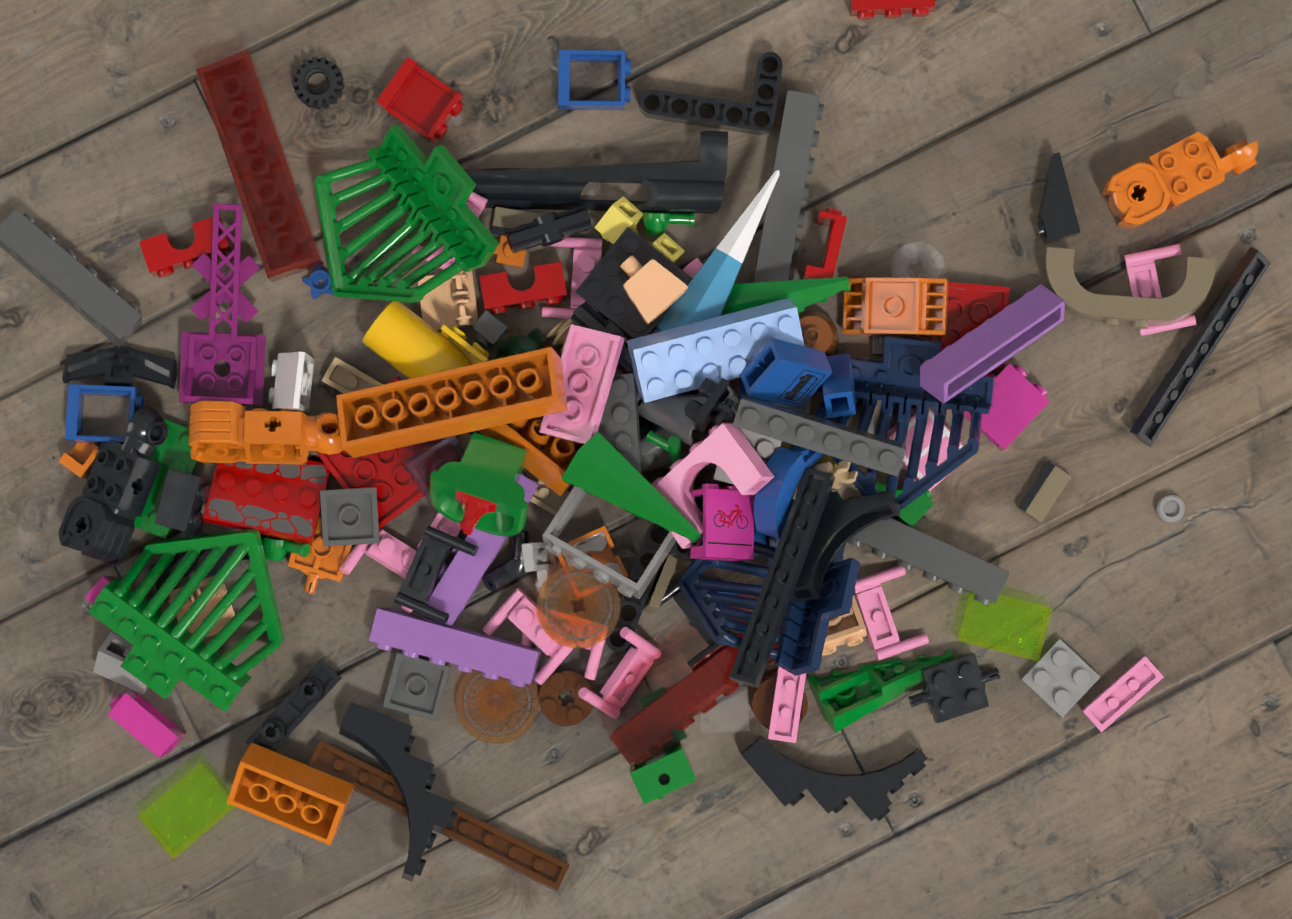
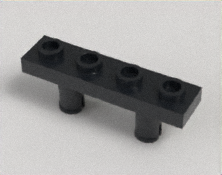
(295, 707)

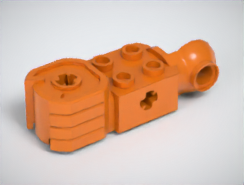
(1174, 178)
(231, 434)

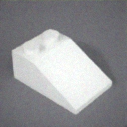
(292, 382)

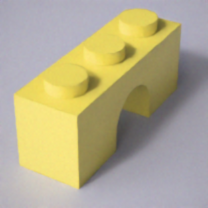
(624, 215)

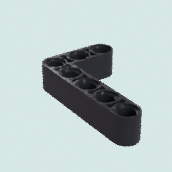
(722, 107)
(647, 546)

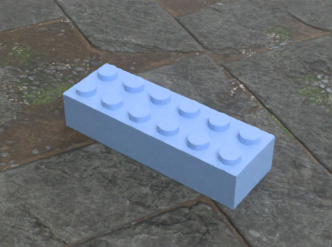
(710, 348)

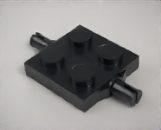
(954, 687)

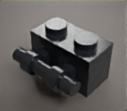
(182, 502)

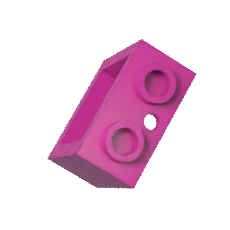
(145, 723)

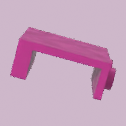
(1013, 408)

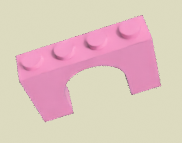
(727, 449)

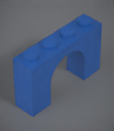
(836, 390)

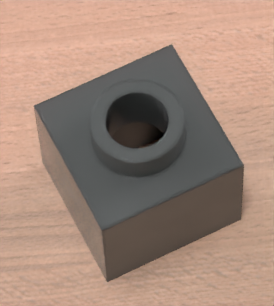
(489, 329)

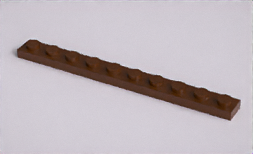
(465, 829)

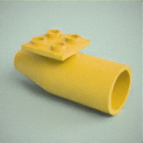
(416, 346)

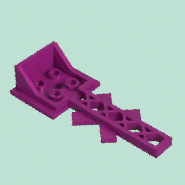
(204, 350)

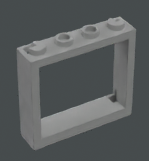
(600, 571)

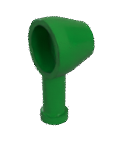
(657, 222)
(277, 548)

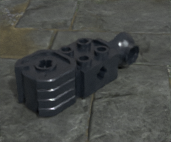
(116, 490)

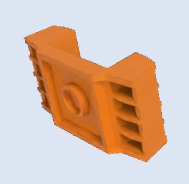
(896, 307)

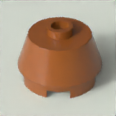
(818, 331)

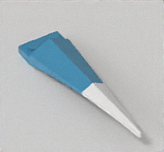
(714, 281)

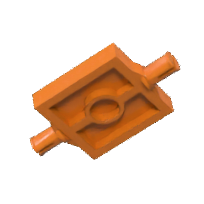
(321, 562)

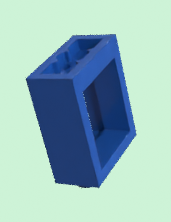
(602, 56)
(75, 409)

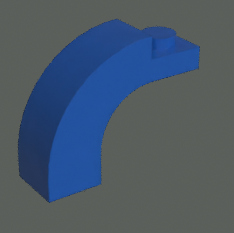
(775, 499)

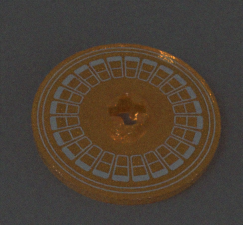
(557, 613)
(487, 721)

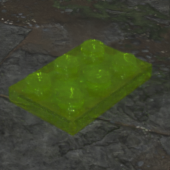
(1006, 627)
(187, 810)

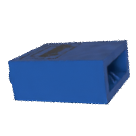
(786, 373)

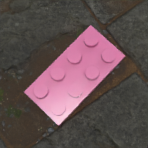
(588, 373)

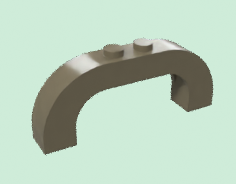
(1123, 309)

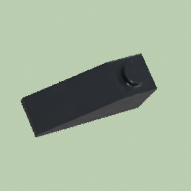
(1056, 211)

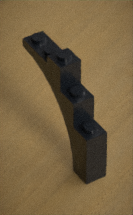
(830, 790)
(425, 811)

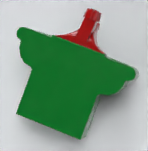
(483, 488)

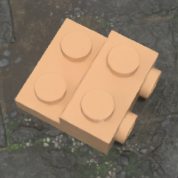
(845, 629)

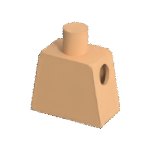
(651, 288)

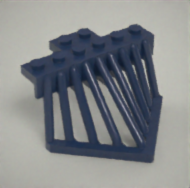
(899, 381)
(804, 623)

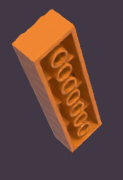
(451, 402)

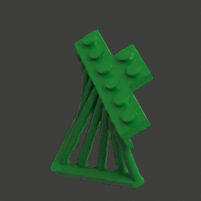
(435, 191)
(166, 649)

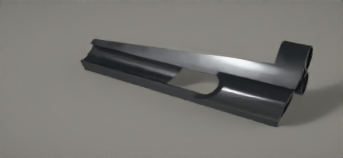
(672, 185)

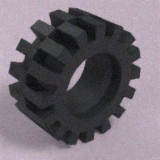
(310, 68)

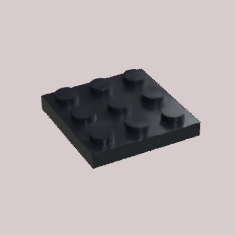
(605, 283)

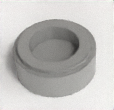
(1170, 508)

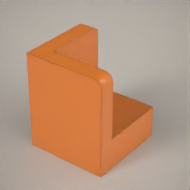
(80, 459)

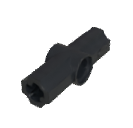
(548, 229)
(589, 318)

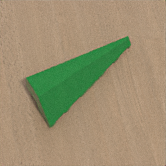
(800, 292)
(608, 475)
(855, 694)

